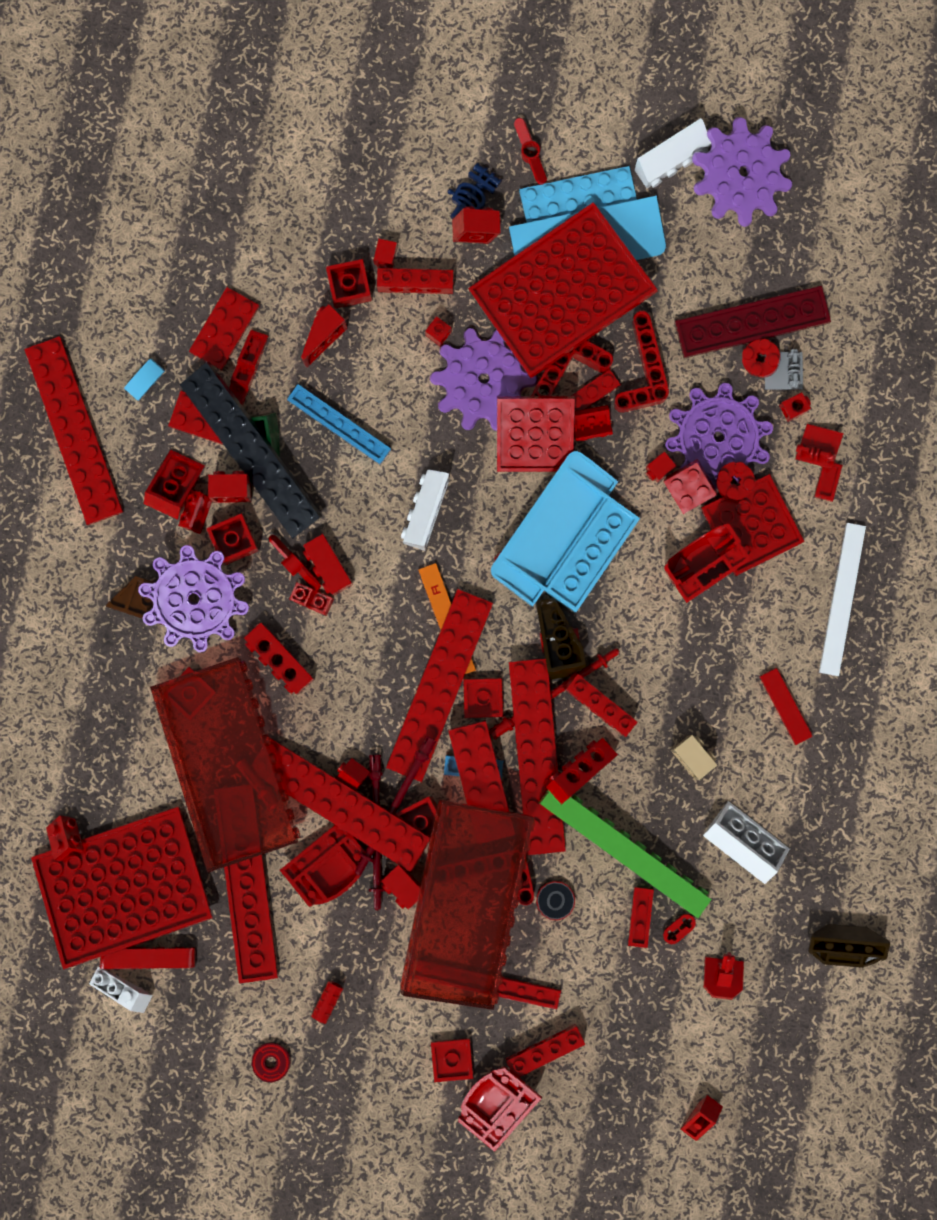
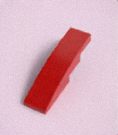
(247, 365)

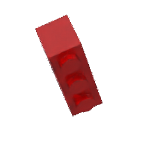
(326, 565)

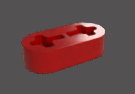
(682, 932)

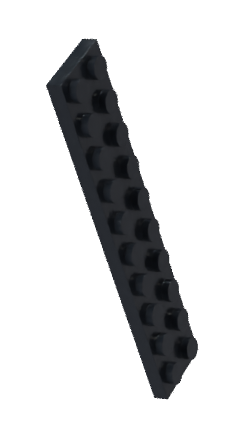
(250, 449)

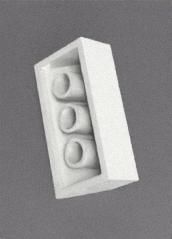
(672, 154)
(426, 509)
(747, 842)

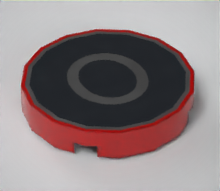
(555, 900)

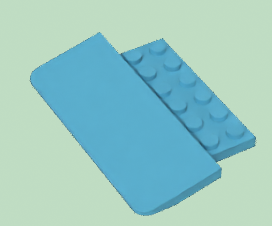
(613, 193)
(566, 536)

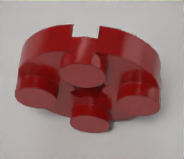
(751, 353)
(736, 470)

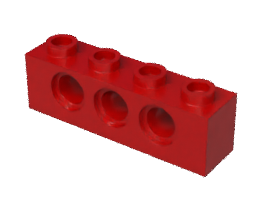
(415, 281)
(261, 634)
(599, 704)
(563, 788)
(545, 1051)

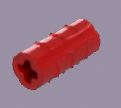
(327, 1002)

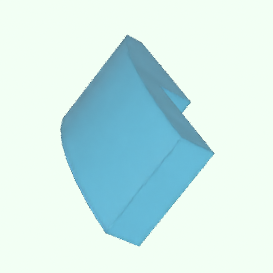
(144, 379)

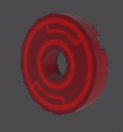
(259, 1065)

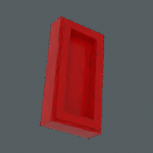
(828, 482)

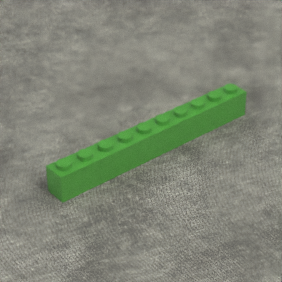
(629, 853)

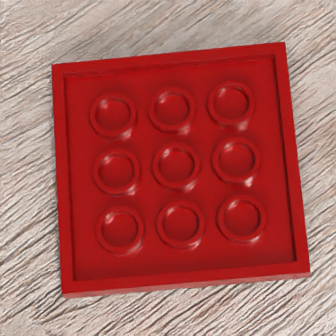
(534, 432)
(758, 521)

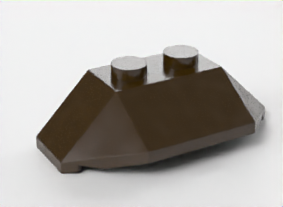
(848, 946)

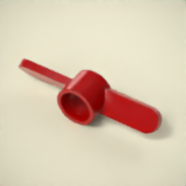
(526, 141)
(293, 564)

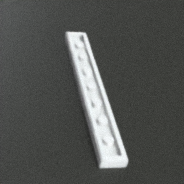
(842, 599)

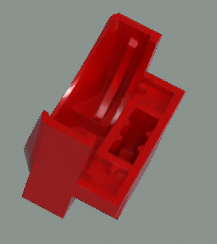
(706, 561)

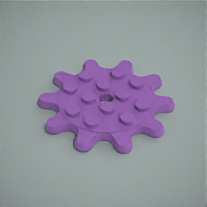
(723, 176)
(462, 374)
(721, 415)
(191, 619)

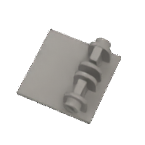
(789, 372)

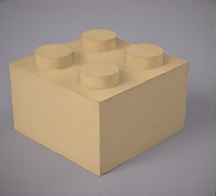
(694, 757)

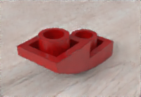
(311, 599)

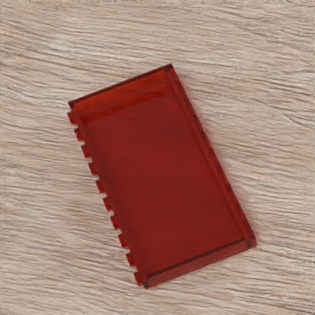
(225, 764)
(466, 905)

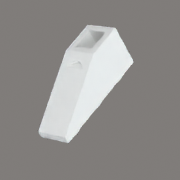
(121, 990)

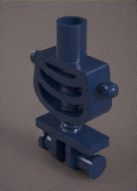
(462, 202)

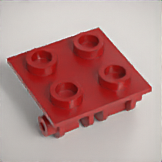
(819, 446)

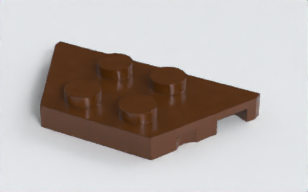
(130, 601)

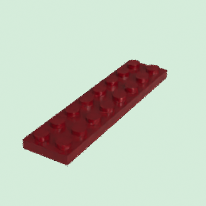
(752, 322)

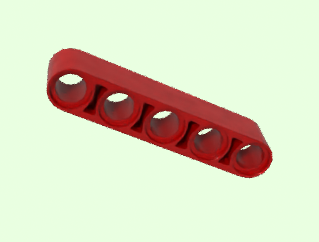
(149, 958)

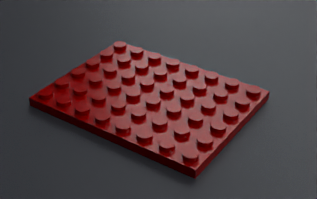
(562, 290)
(122, 888)

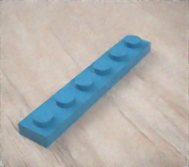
(339, 424)

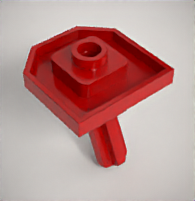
(723, 976)

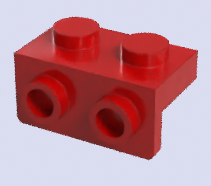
(592, 423)
(195, 512)
(64, 837)

